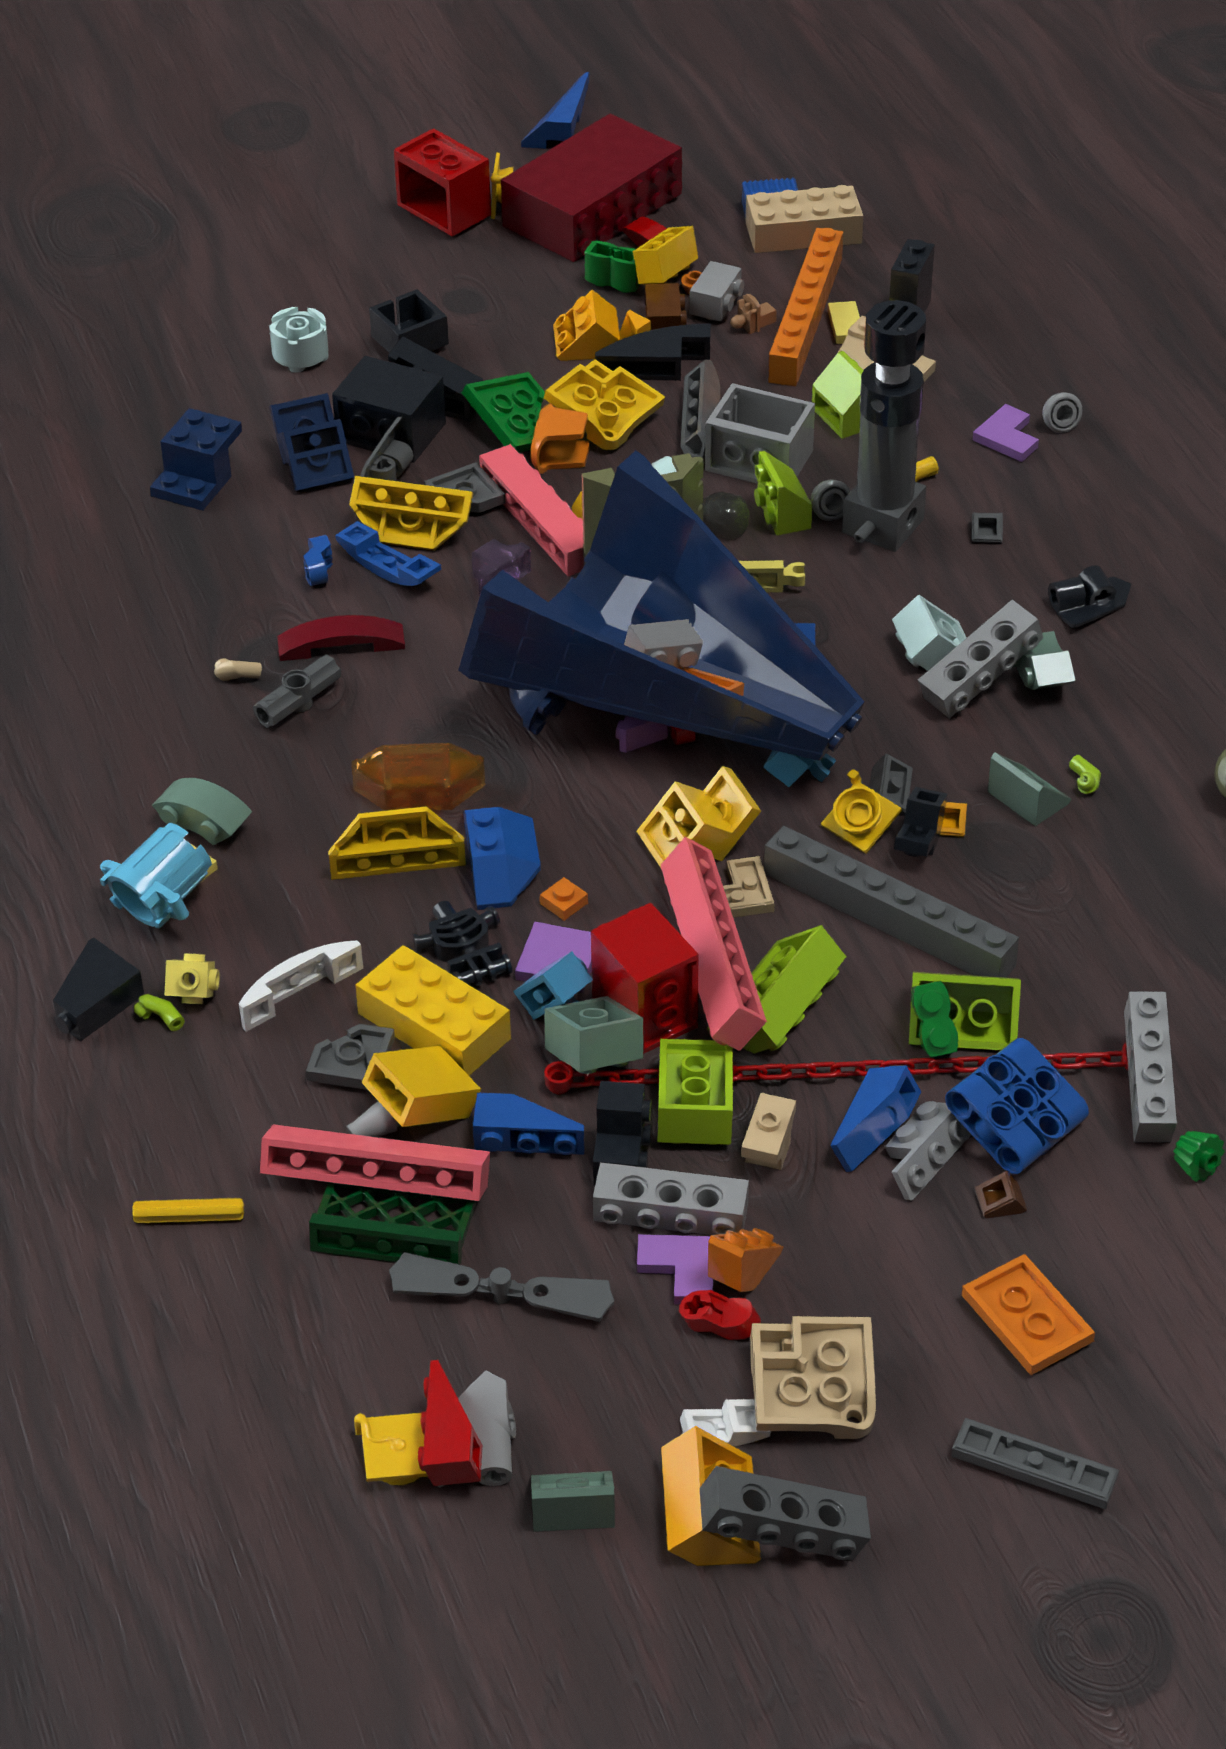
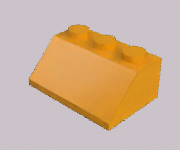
(685, 1467)

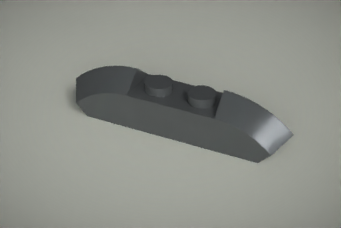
(699, 402)

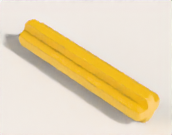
(188, 1210)

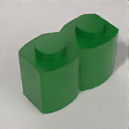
(611, 266)
(936, 1028)

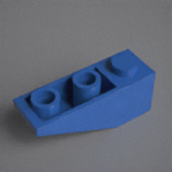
(875, 1113)
(519, 1125)

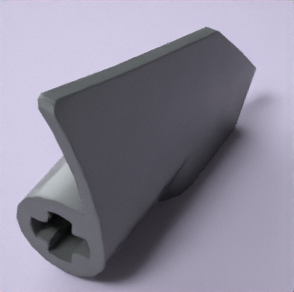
(388, 457)

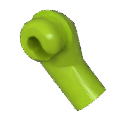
(1089, 775)
(161, 1007)

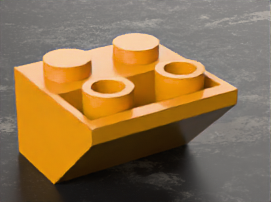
(586, 328)

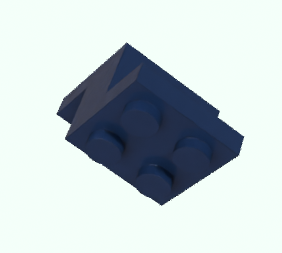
(311, 441)
(196, 459)

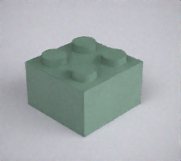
(594, 1034)

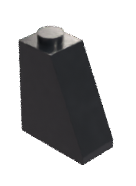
(95, 990)

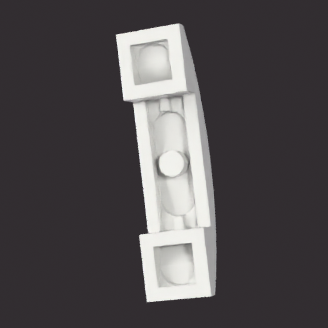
(296, 973)

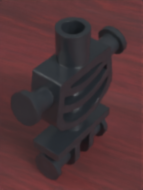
(463, 943)

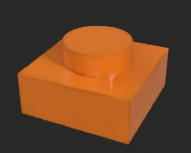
(564, 898)

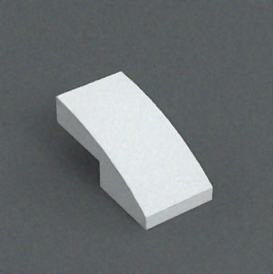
(732, 1423)

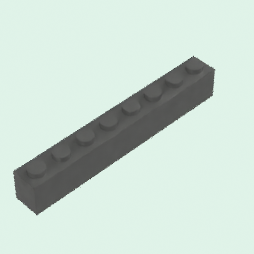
(890, 905)

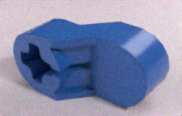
(318, 560)

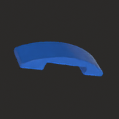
(382, 560)

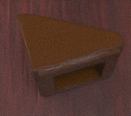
(1000, 1196)

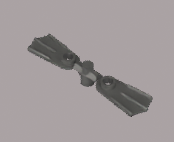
(567, 1296)

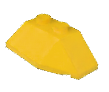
(410, 512)
(395, 844)

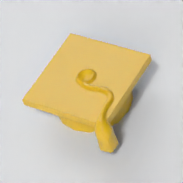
(496, 178)
(860, 814)
(391, 1447)

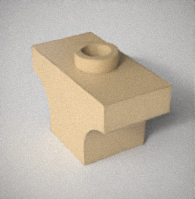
(769, 1131)

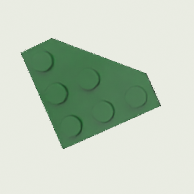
(508, 407)

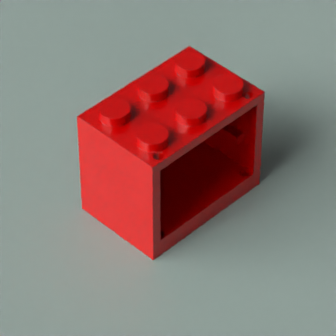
(442, 182)
(649, 971)

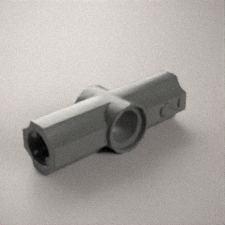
(297, 691)

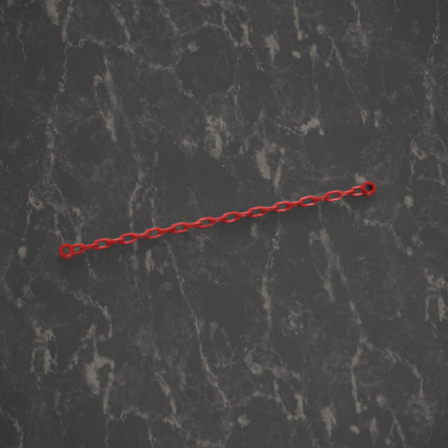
(560, 1075)

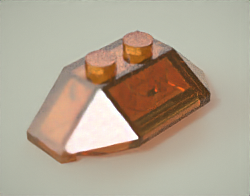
(418, 776)

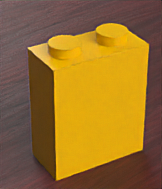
(421, 1085)

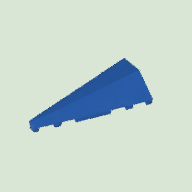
(562, 117)

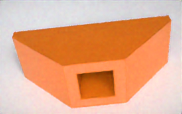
(741, 1257)

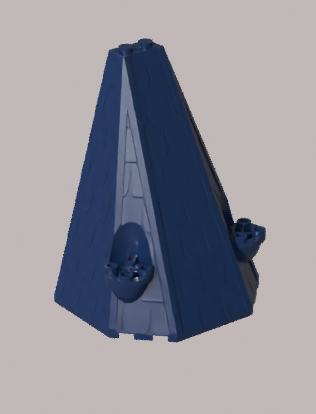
(654, 566)

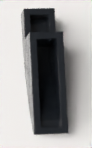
(658, 352)

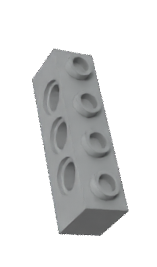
(980, 659)
(1150, 1067)
(669, 1200)

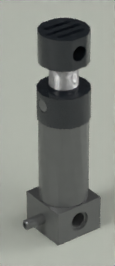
(887, 500)

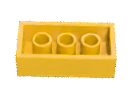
(433, 1009)

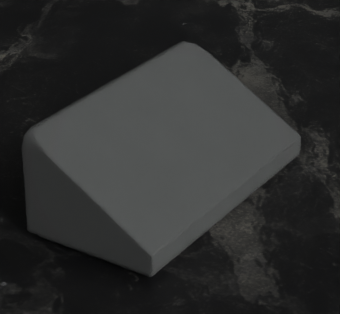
(892, 780)

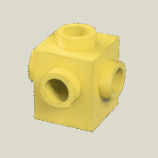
(179, 981)

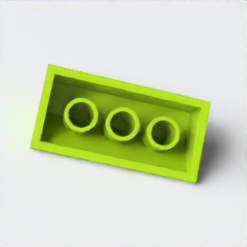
(792, 980)

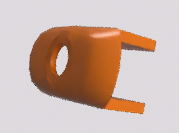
(556, 440)

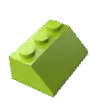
(980, 1007)

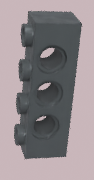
(784, 1513)

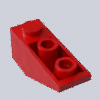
(450, 1443)

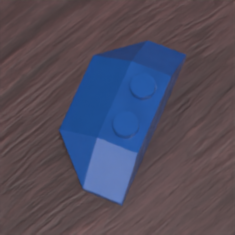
(500, 854)

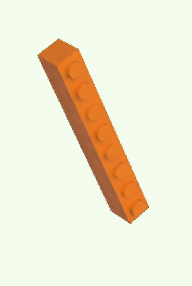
(805, 307)

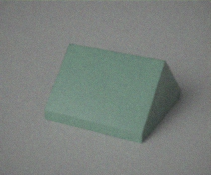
(1024, 790)
(573, 1501)

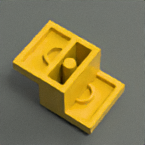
(709, 817)

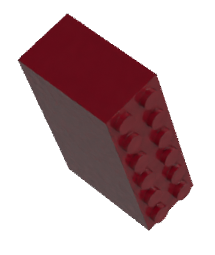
(591, 186)

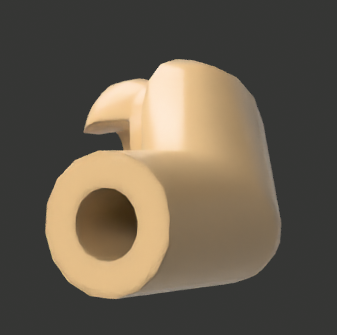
(230, 669)

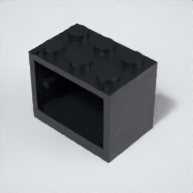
(380, 393)

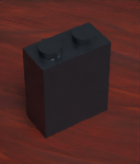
(913, 274)

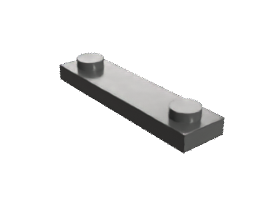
(1035, 1463)

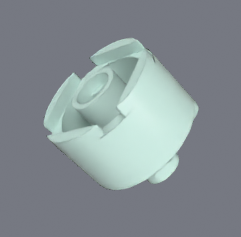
(299, 338)

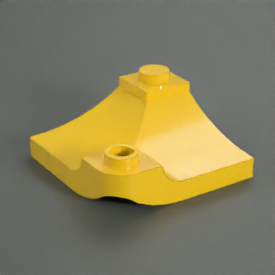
(612, 400)

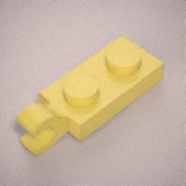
(773, 575)

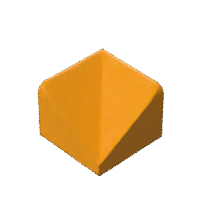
(634, 324)

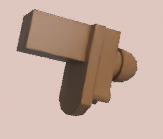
(753, 315)

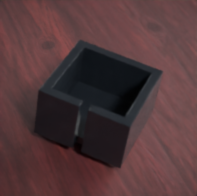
(416, 319)

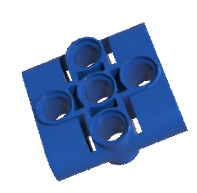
(1017, 1105)

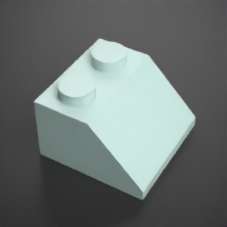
(927, 632)

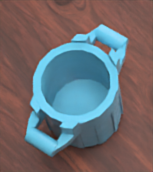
(157, 876)

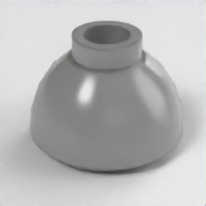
(1062, 412)
(828, 499)

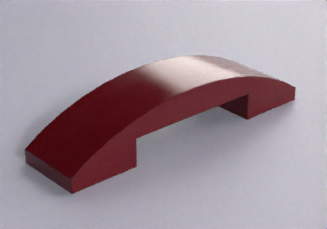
(340, 631)

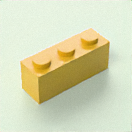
(665, 255)

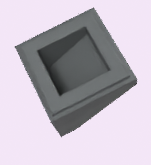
(986, 527)

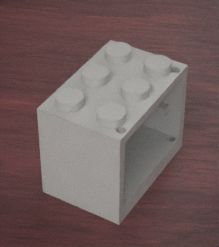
(753, 423)

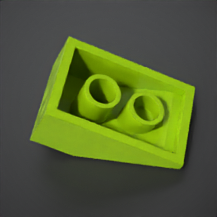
(695, 1092)

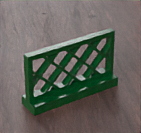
(391, 1238)

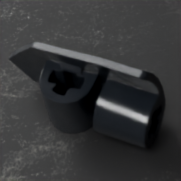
(1087, 596)

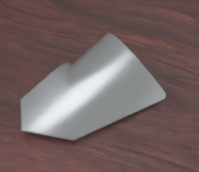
(494, 1424)

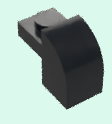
(922, 822)

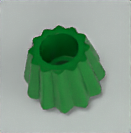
(1199, 1154)

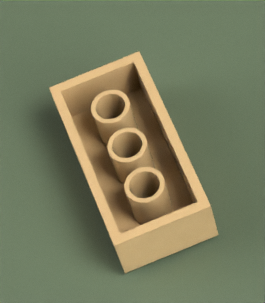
(790, 217)

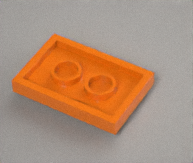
(1028, 1314)

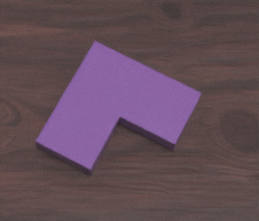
(1003, 433)
(679, 1256)

